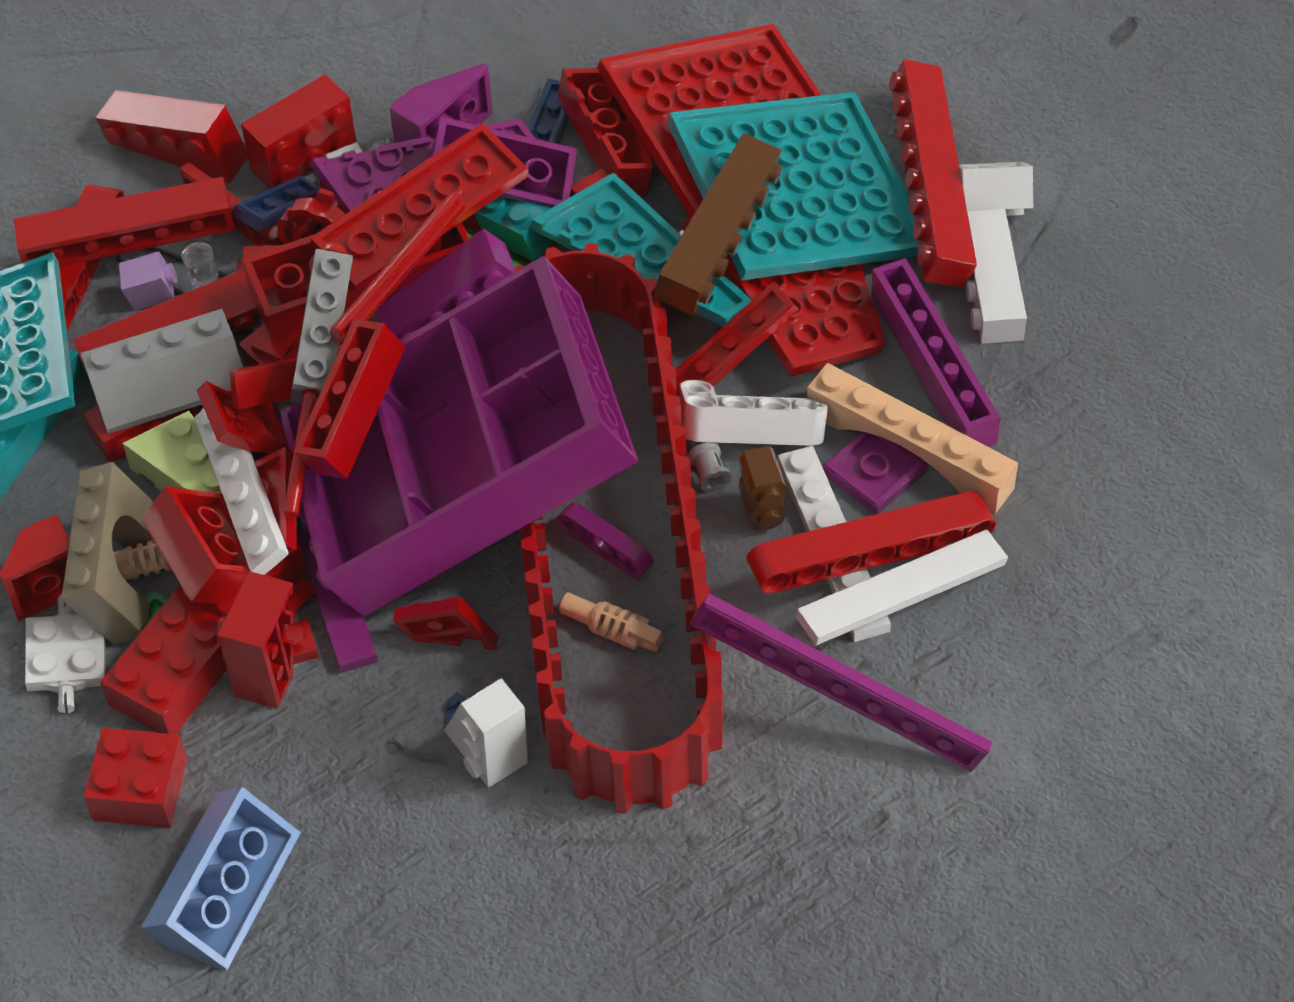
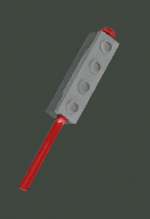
(316, 348)

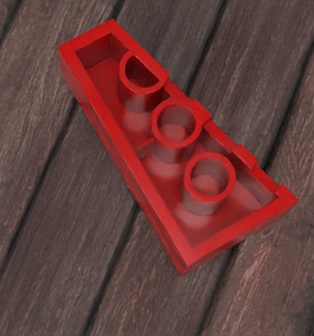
(605, 127)
(175, 131)

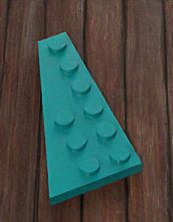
(625, 224)

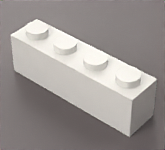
(995, 281)

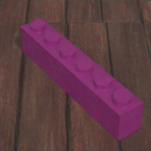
(934, 353)

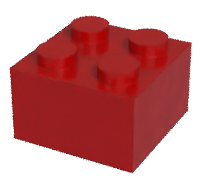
(135, 777)

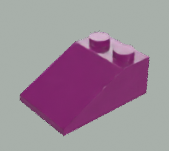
(458, 96)

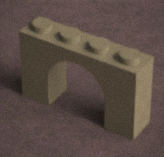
(106, 508)

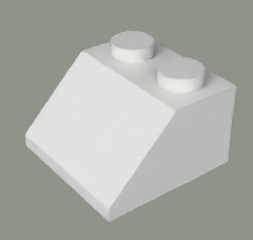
(998, 186)

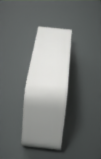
(750, 418)

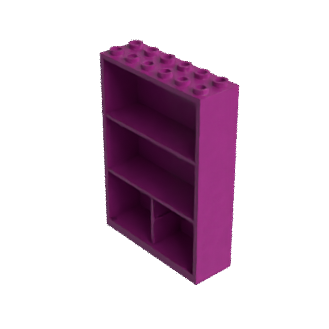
(476, 437)

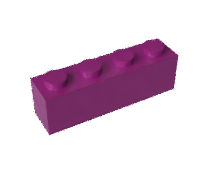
(449, 283)

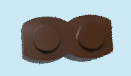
(762, 488)

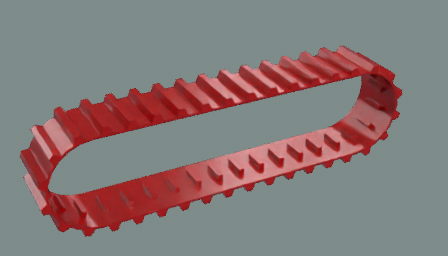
(658, 772)

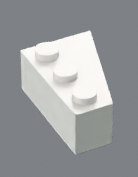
(490, 733)

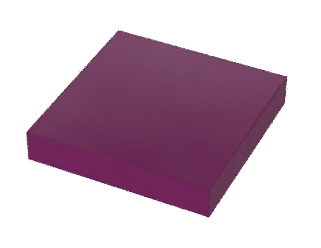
(874, 470)

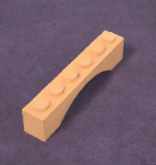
(954, 455)

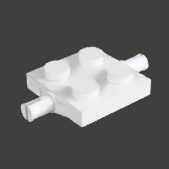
(63, 655)

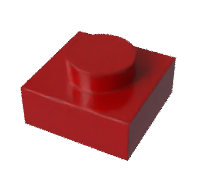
(303, 641)

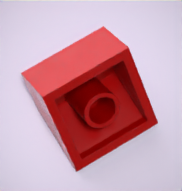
(36, 567)

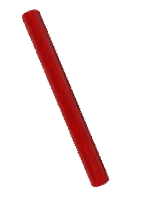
(400, 265)

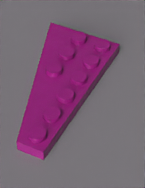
(361, 175)

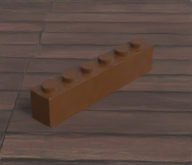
(718, 224)

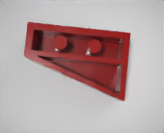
(256, 641)

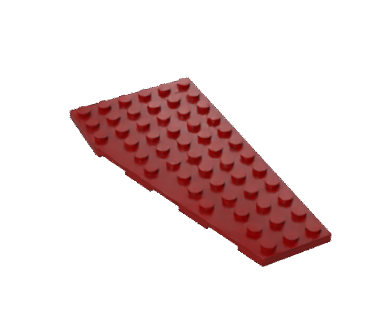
(738, 69)

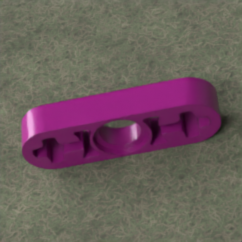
(605, 540)

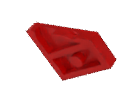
(444, 622)

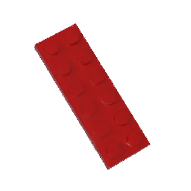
(377, 229)

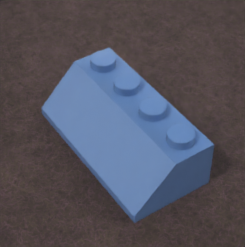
(221, 879)

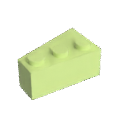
(173, 456)

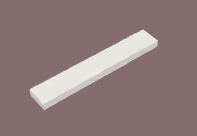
(900, 587)

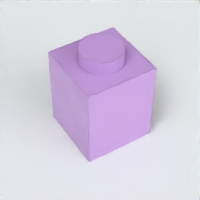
(147, 280)

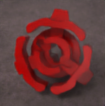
(312, 214)

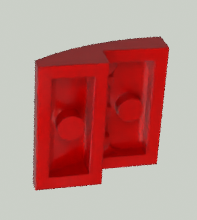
(246, 428)

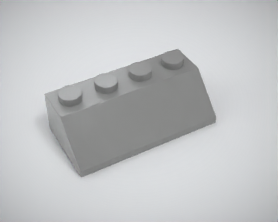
(161, 370)

